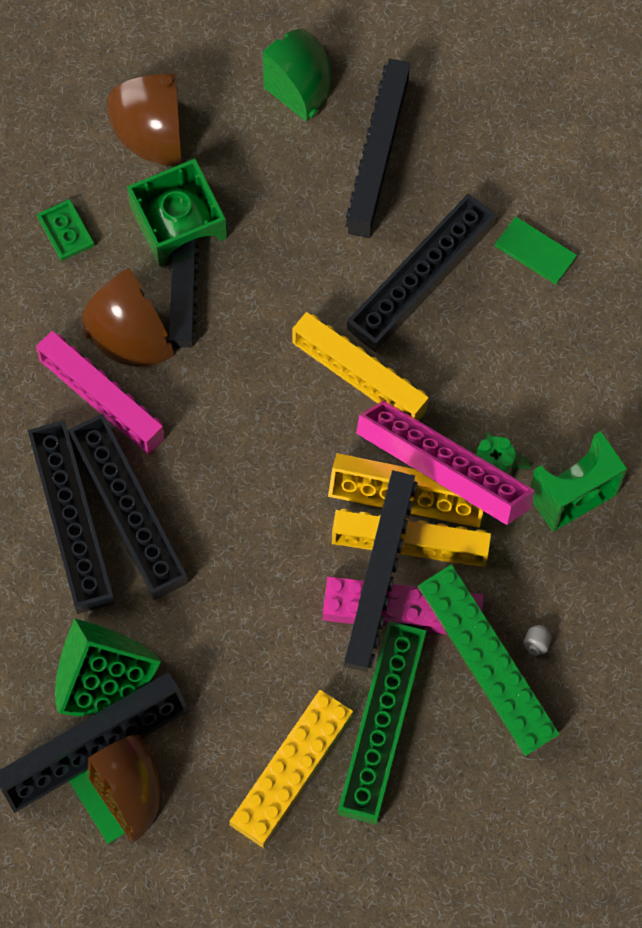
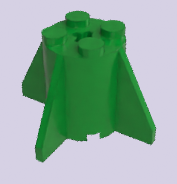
(501, 454)

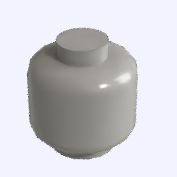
(537, 640)

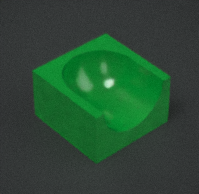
(175, 209)
(581, 487)

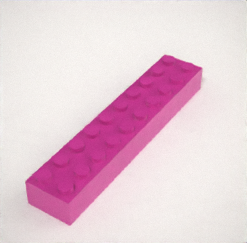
(445, 462)

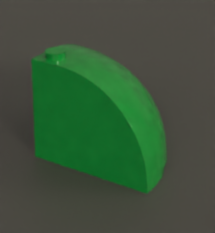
(298, 72)
(99, 669)

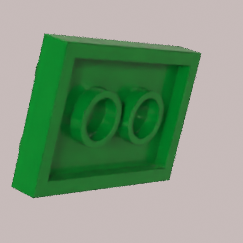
(65, 230)

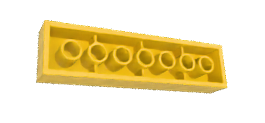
(357, 367)
(368, 480)
(420, 540)
(291, 768)

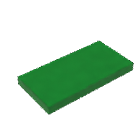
(535, 250)
(97, 808)

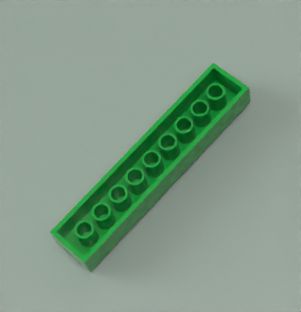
(488, 660)
(381, 723)

